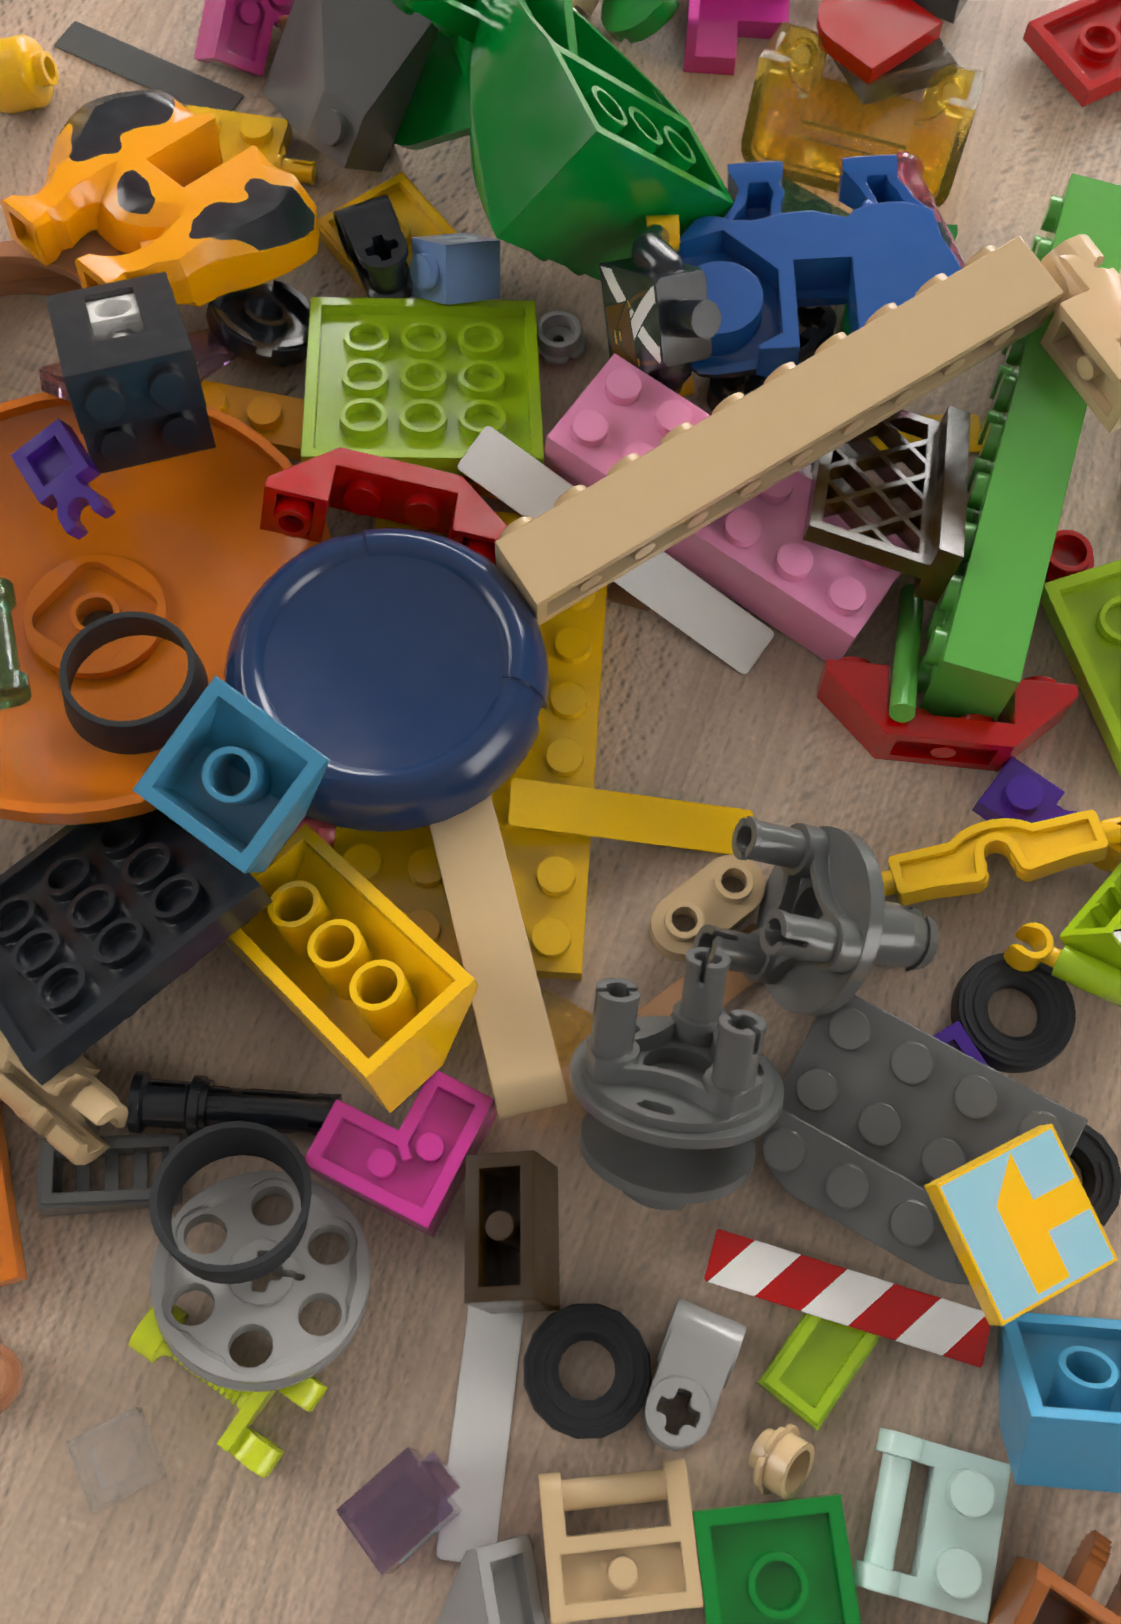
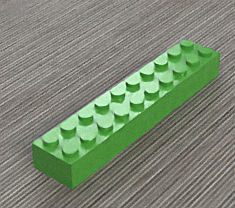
(1014, 495)

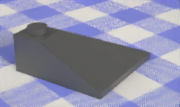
(349, 75)

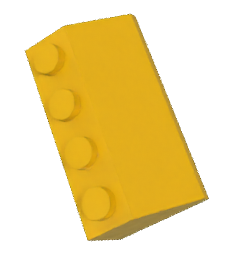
(354, 969)

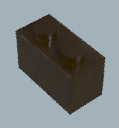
(511, 1233)

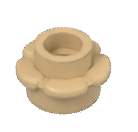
(781, 1461)

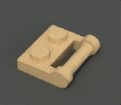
(621, 1568)

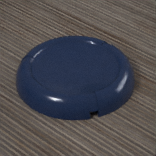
(398, 668)

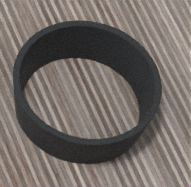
(136, 735)
(210, 1145)

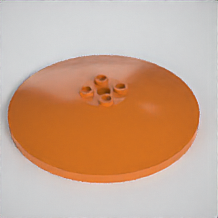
(176, 549)

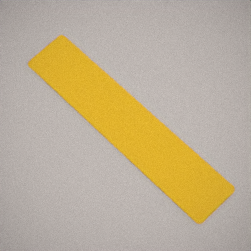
(623, 816)

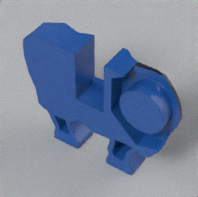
(773, 261)

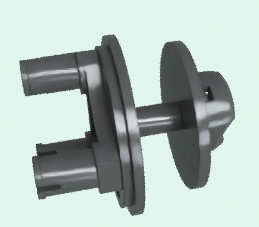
(674, 1093)

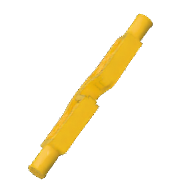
(1031, 849)

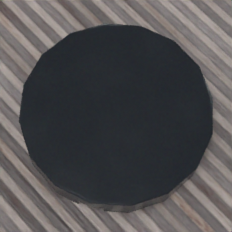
(262, 323)

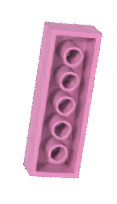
(750, 552)

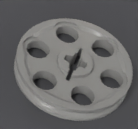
(275, 1312)

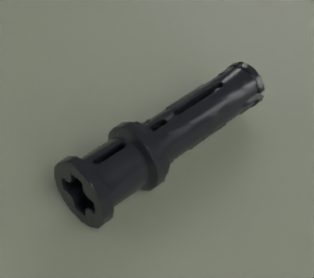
(202, 1104)

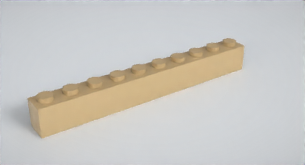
(775, 429)

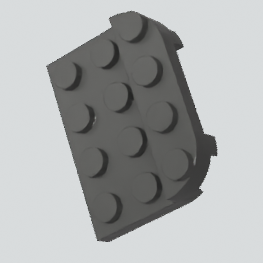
(883, 1113)

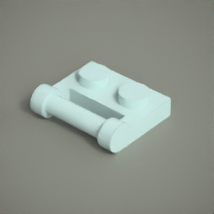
(955, 1530)

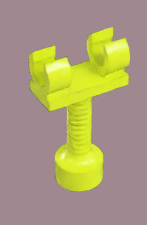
(240, 1438)

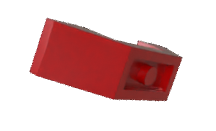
(382, 488)
(859, 699)

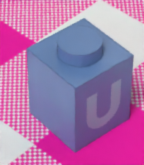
(455, 268)

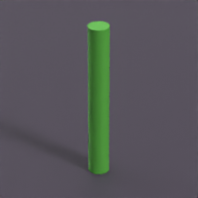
(906, 656)

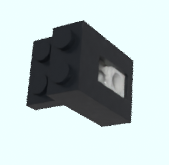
(130, 372)

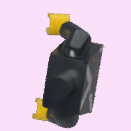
(659, 307)

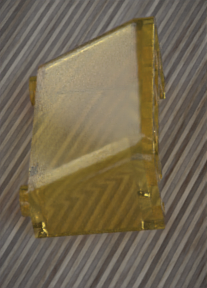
(819, 120)

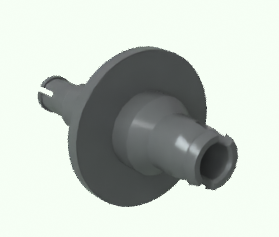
(819, 918)

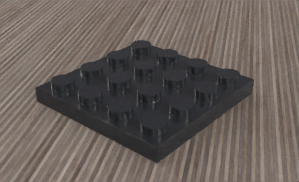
(104, 926)

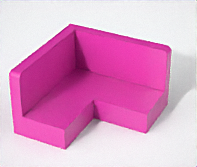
(716, 24)
(239, 32)
(410, 1169)

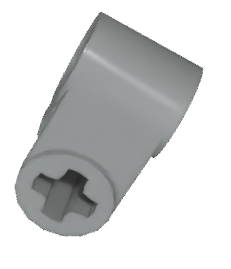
(694, 1363)

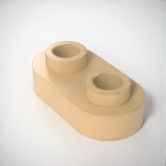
(706, 903)

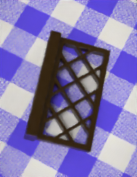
(934, 495)

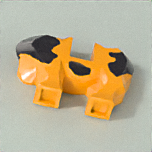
(161, 194)

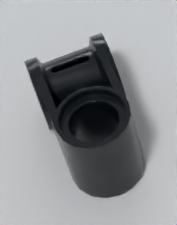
(375, 247)

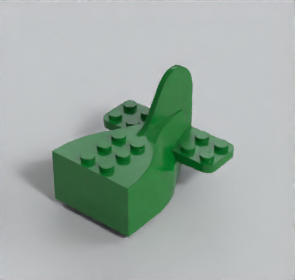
(560, 130)

